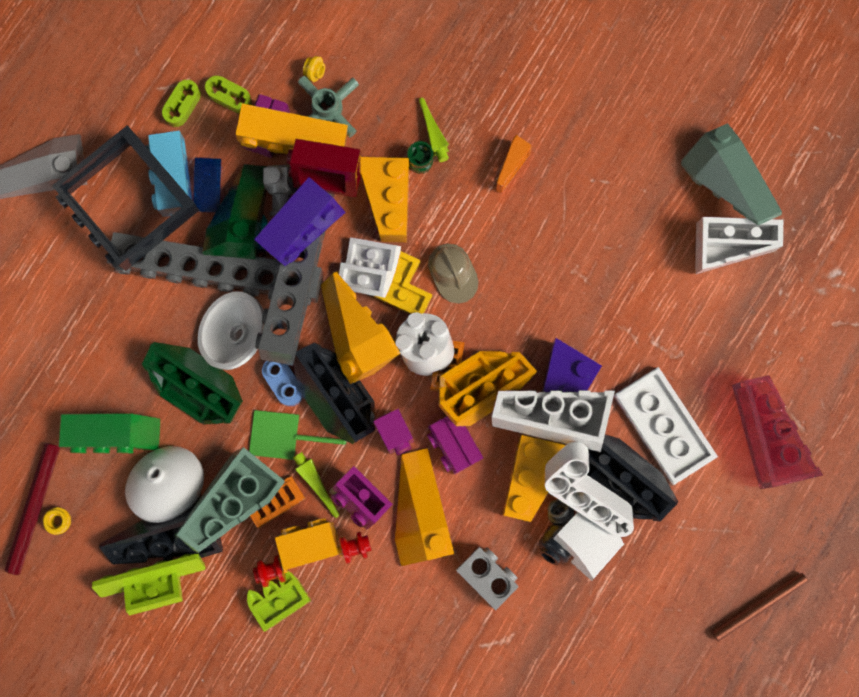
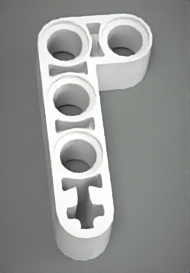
(568, 481)

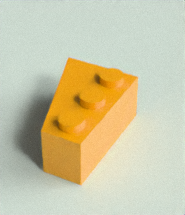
(387, 191)

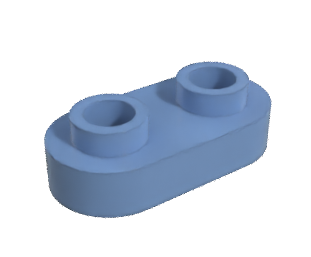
(282, 381)

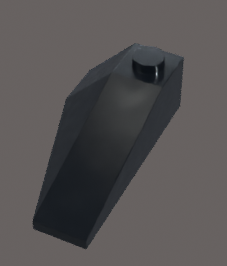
(153, 541)

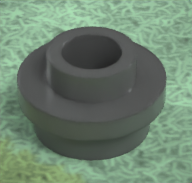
(557, 507)

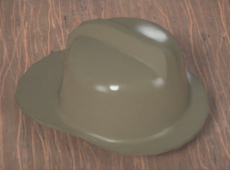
(453, 273)

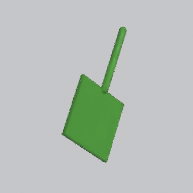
(276, 435)

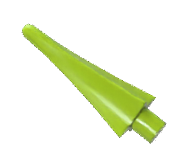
(437, 140)
(309, 473)

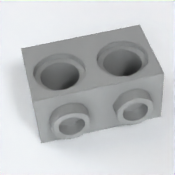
(483, 581)

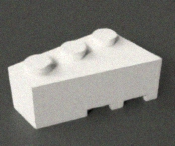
(734, 240)

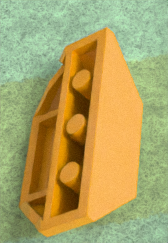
(472, 387)

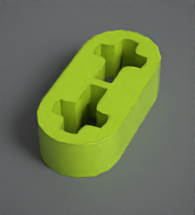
(231, 90)
(176, 100)

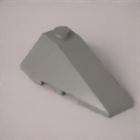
(40, 167)

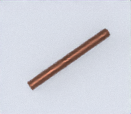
(759, 607)

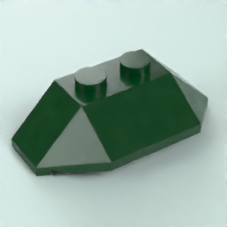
(192, 383)

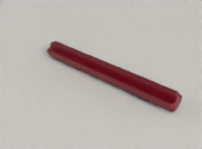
(32, 509)

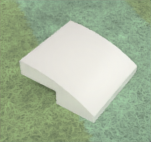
(370, 266)
(588, 544)

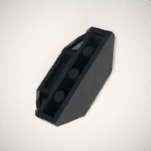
(341, 407)
(632, 479)

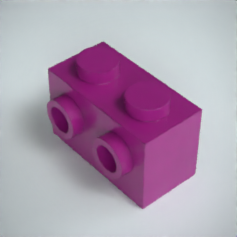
(359, 498)

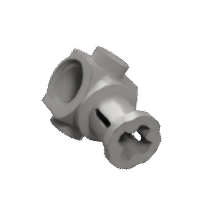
(278, 185)

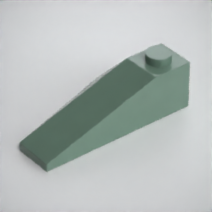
(728, 170)
(232, 496)

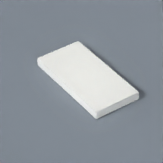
(665, 426)

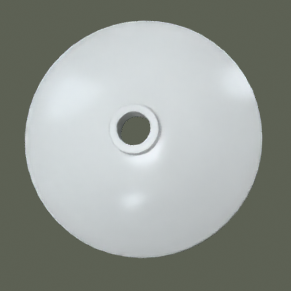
(230, 330)
(171, 491)

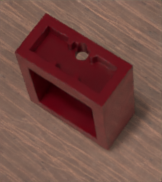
(329, 165)

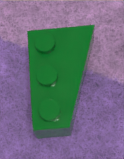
(109, 433)

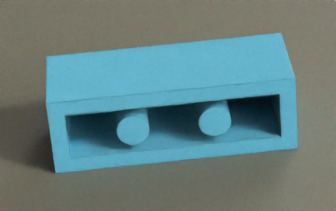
(170, 151)

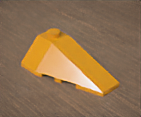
(358, 340)

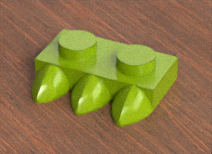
(278, 601)

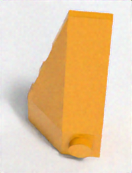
(420, 519)

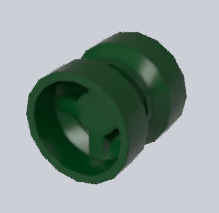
(423, 153)

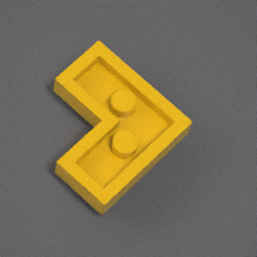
(403, 294)

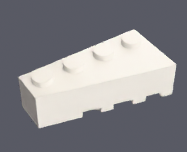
(555, 415)

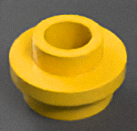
(314, 68)
(48, 521)

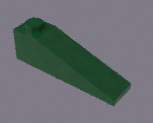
(238, 217)

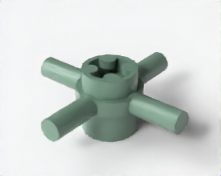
(328, 96)

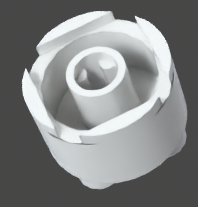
(425, 343)

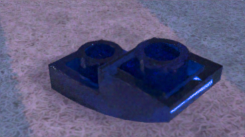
(207, 183)

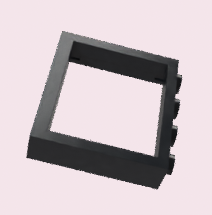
(96, 162)

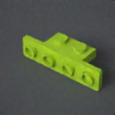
(152, 585)

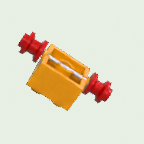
(306, 546)

